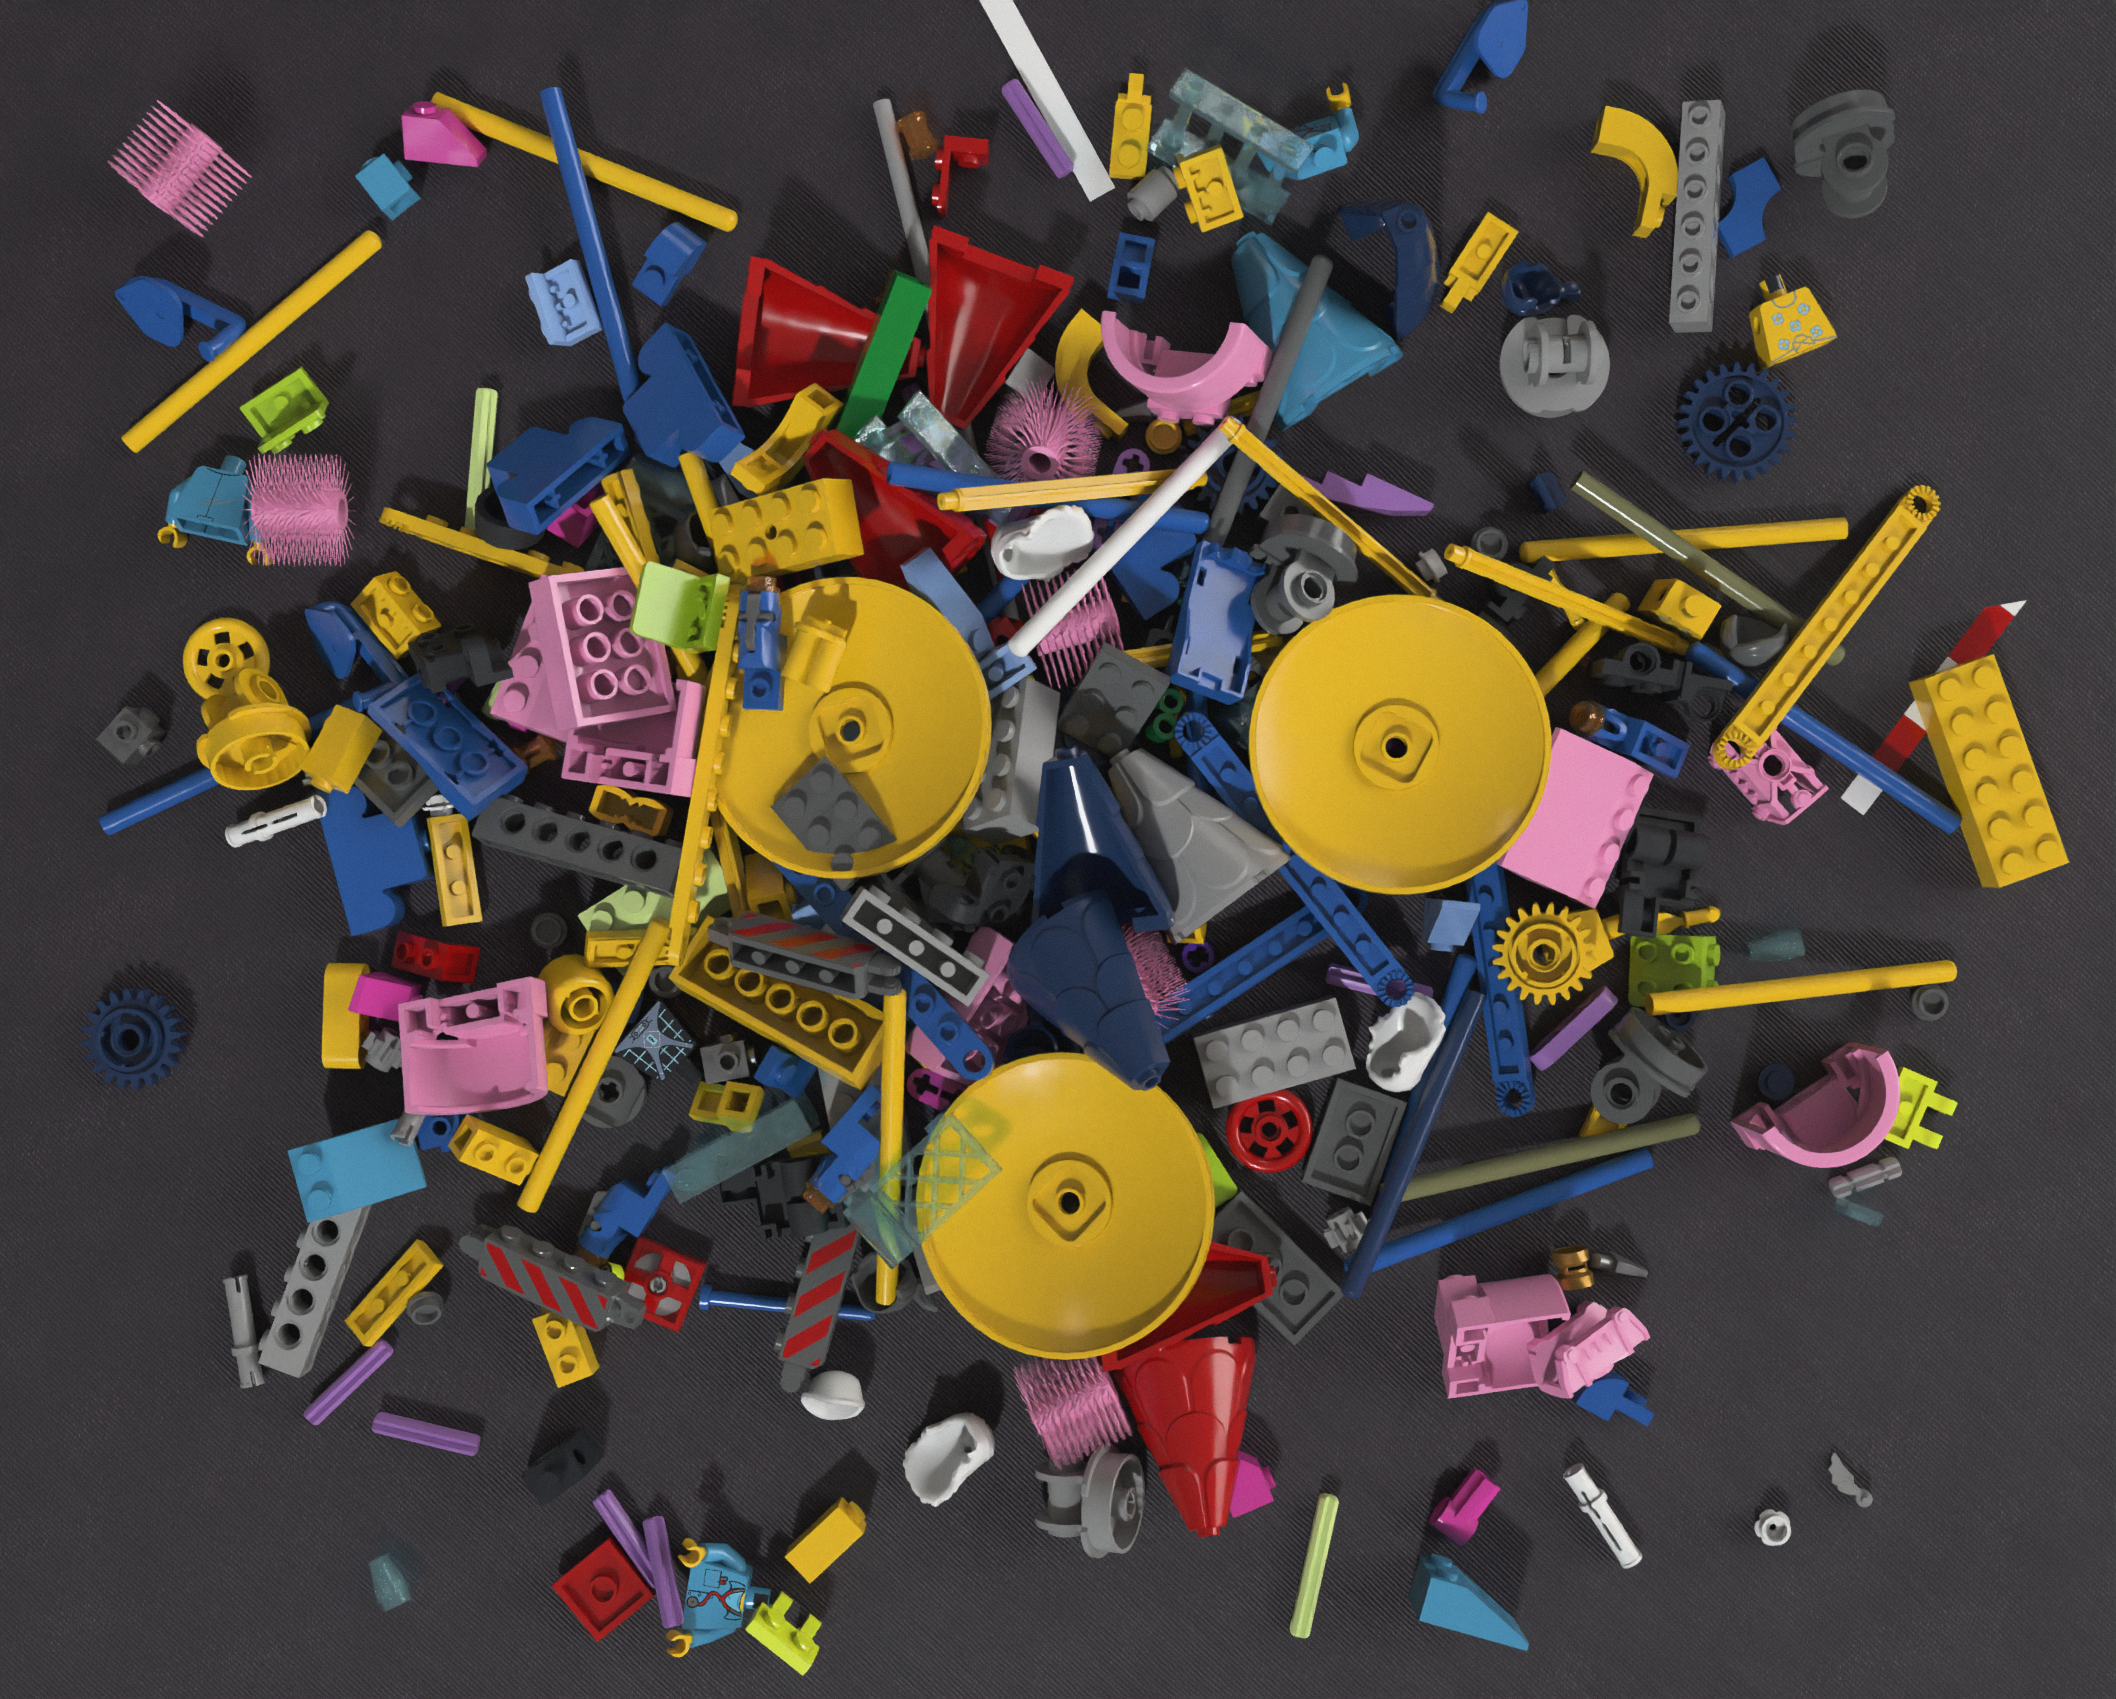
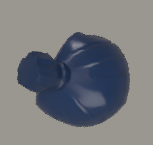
(1534, 290)
(1030, 1039)

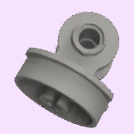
(1554, 346)
(1094, 1500)

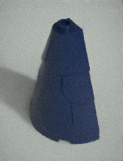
(1415, 257)
(1090, 847)
(1088, 987)

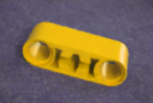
(343, 1029)

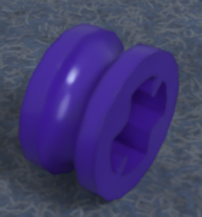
(1203, 966)

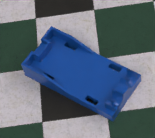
(1216, 624)
(450, 745)

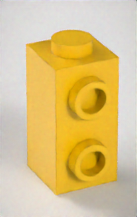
(340, 750)
(768, 888)
(493, 1150)
(565, 1347)
(826, 1539)

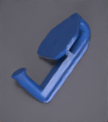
(1497, 39)
(159, 310)
(338, 634)

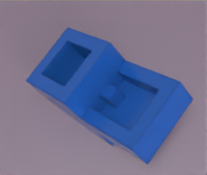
(667, 261)
(1131, 268)
(785, 1071)
(1608, 1394)

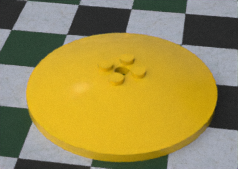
(918, 715)
(1469, 732)
(1056, 1277)

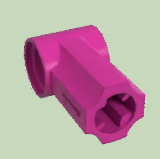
(1459, 1514)

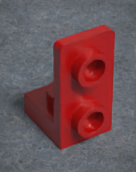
(968, 154)
(435, 959)

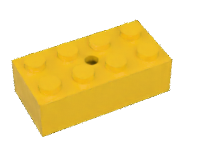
(787, 530)

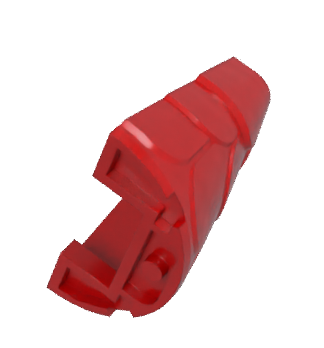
(981, 321)
(799, 337)
(891, 518)
(1225, 1287)
(1193, 1420)

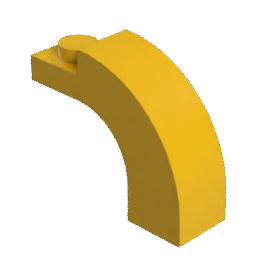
(1648, 154)
(1073, 357)
(781, 455)

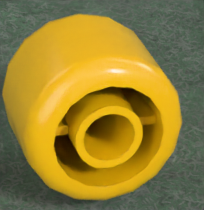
(576, 995)

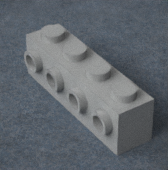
(913, 945)

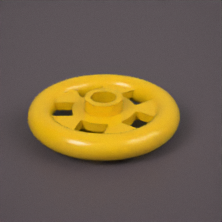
(204, 638)

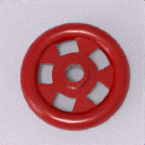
(1272, 1160)

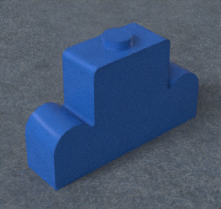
(680, 403)
(551, 471)
(1141, 570)
(373, 859)

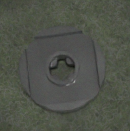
(632, 1095)

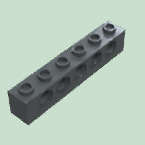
(498, 826)

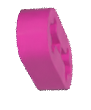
(930, 1097)

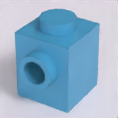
(388, 185)

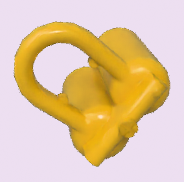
(815, 653)

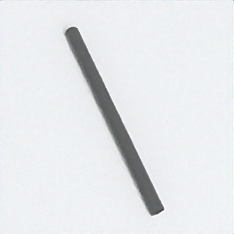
(1270, 396)

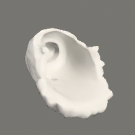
(1042, 543)
(1405, 1043)
(939, 1457)

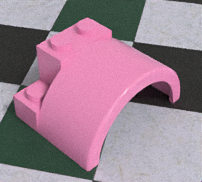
(1186, 382)
(642, 752)
(492, 1063)
(1824, 1121)
(1488, 1330)

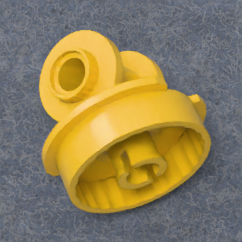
(253, 734)

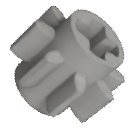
(383, 1049)
(1345, 1229)

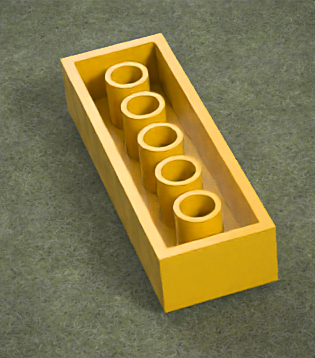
(1988, 772)
(818, 1026)

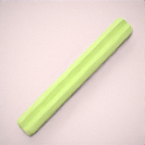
(481, 449)
(1314, 1565)

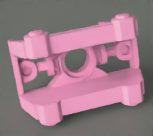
(1762, 788)
(1584, 1348)

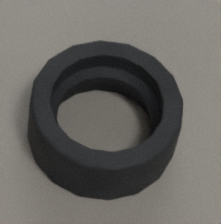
(496, 531)

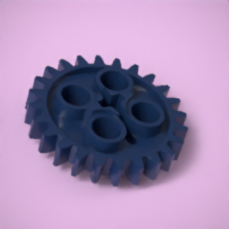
(1713, 400)

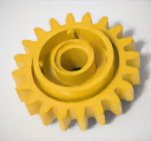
(1538, 976)

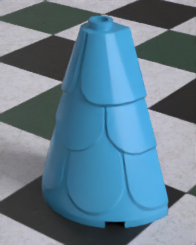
(1338, 342)

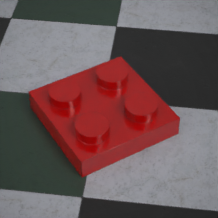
(603, 1588)

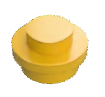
(1163, 437)

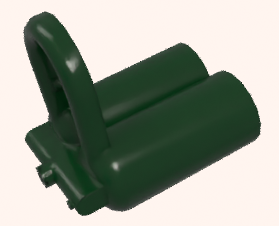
(1161, 720)

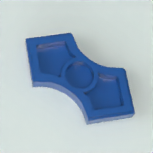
(1750, 193)

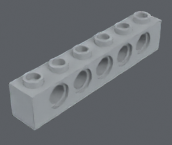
(1697, 216)
(278, 1347)

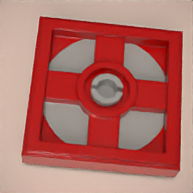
(663, 1281)

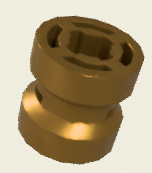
(1572, 1267)

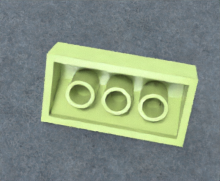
(635, 908)

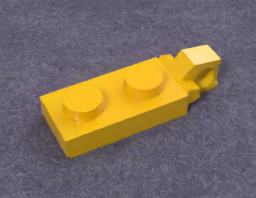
(1131, 132)
(1477, 260)

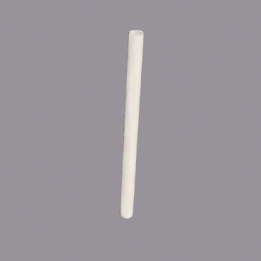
(1119, 543)

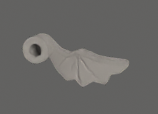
(1845, 1482)

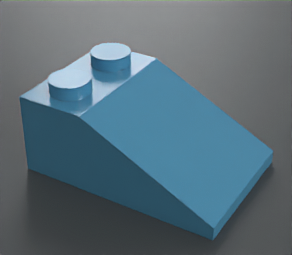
(354, 1170)
(1453, 1601)

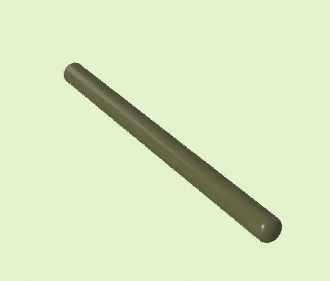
(1690, 557)
(1551, 1156)

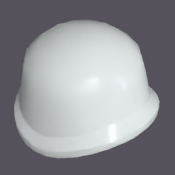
(834, 1396)

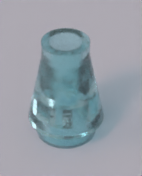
(1778, 946)
(388, 1583)

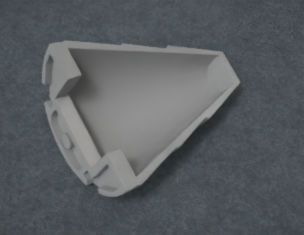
(1190, 840)

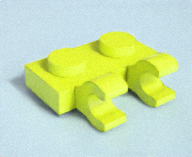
(1915, 1096)
(781, 1637)

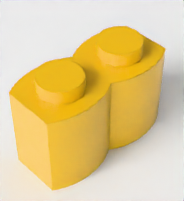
(623, 806)

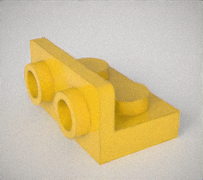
(1209, 188)
(394, 612)
(563, 1056)

